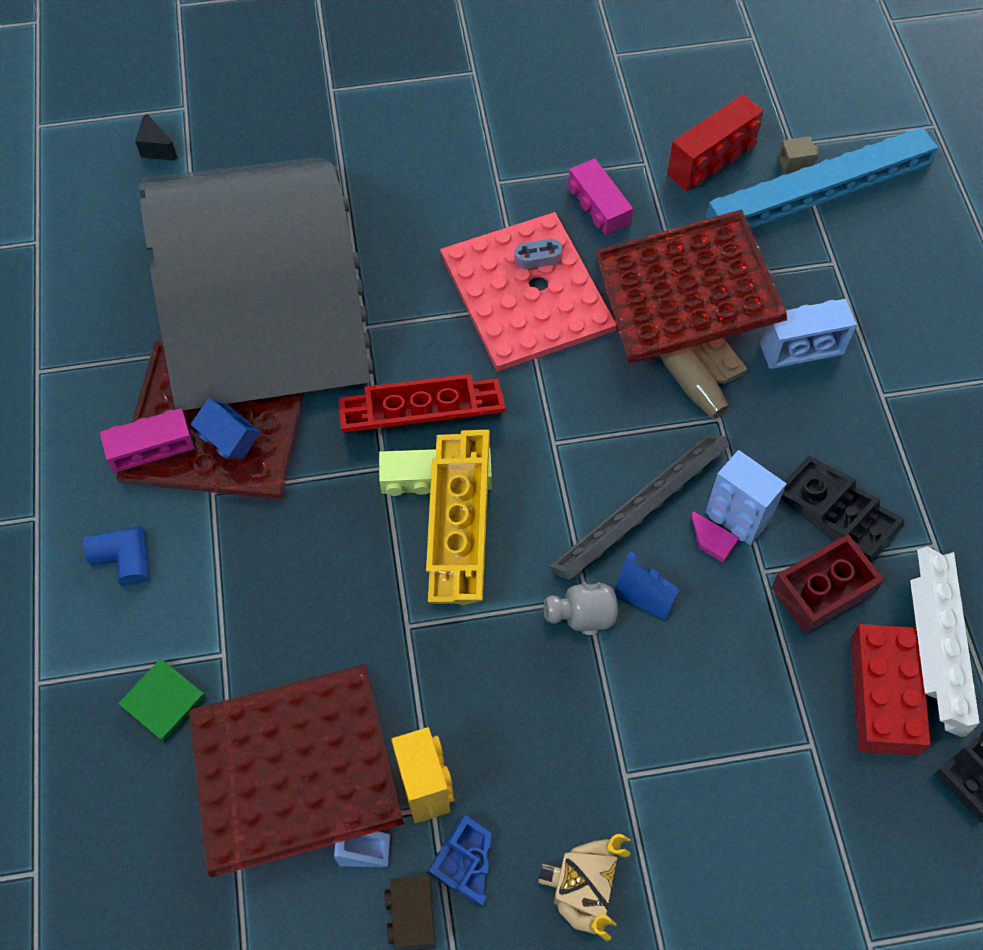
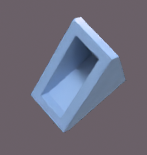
(364, 851)

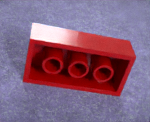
(714, 142)
(889, 691)

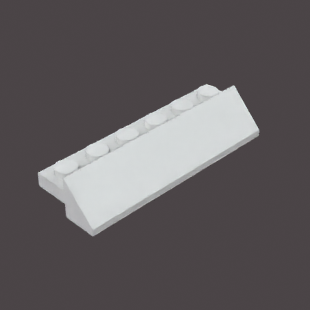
(944, 641)

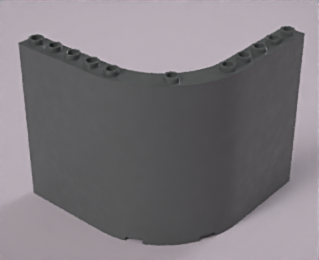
(255, 281)

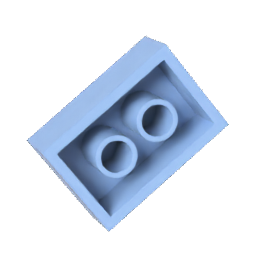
(809, 334)
(744, 497)

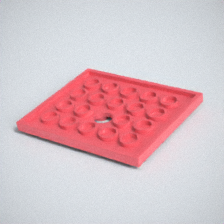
(518, 319)

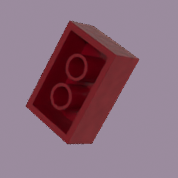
(827, 583)

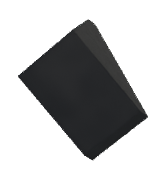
(153, 142)

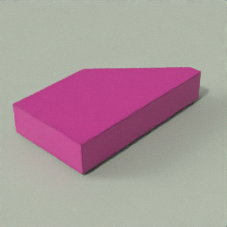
(713, 538)

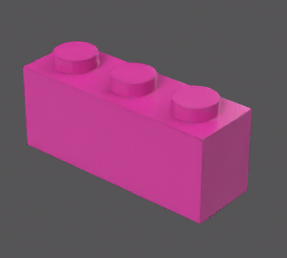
(600, 197)
(147, 440)

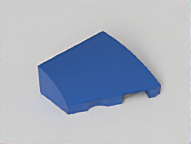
(645, 588)
(463, 860)

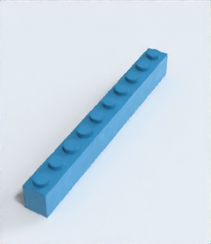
(829, 179)

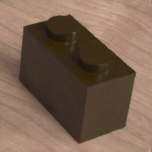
(411, 913)

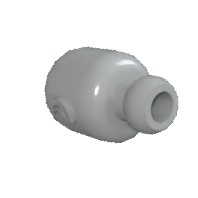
(584, 607)

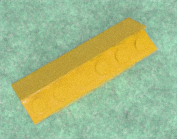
(458, 518)

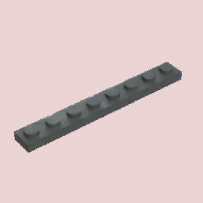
(637, 507)

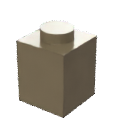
(797, 154)

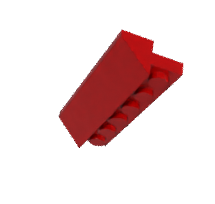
(420, 402)

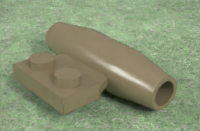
(700, 371)

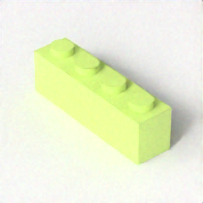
(410, 471)

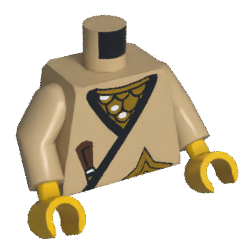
(586, 883)

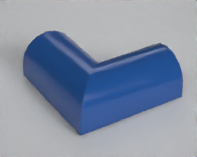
(123, 546)

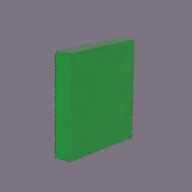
(162, 700)

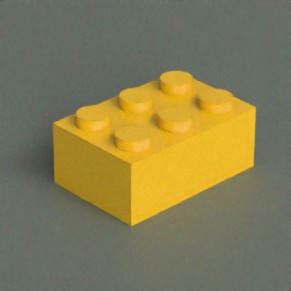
(423, 774)

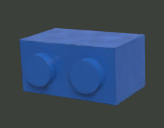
(225, 429)

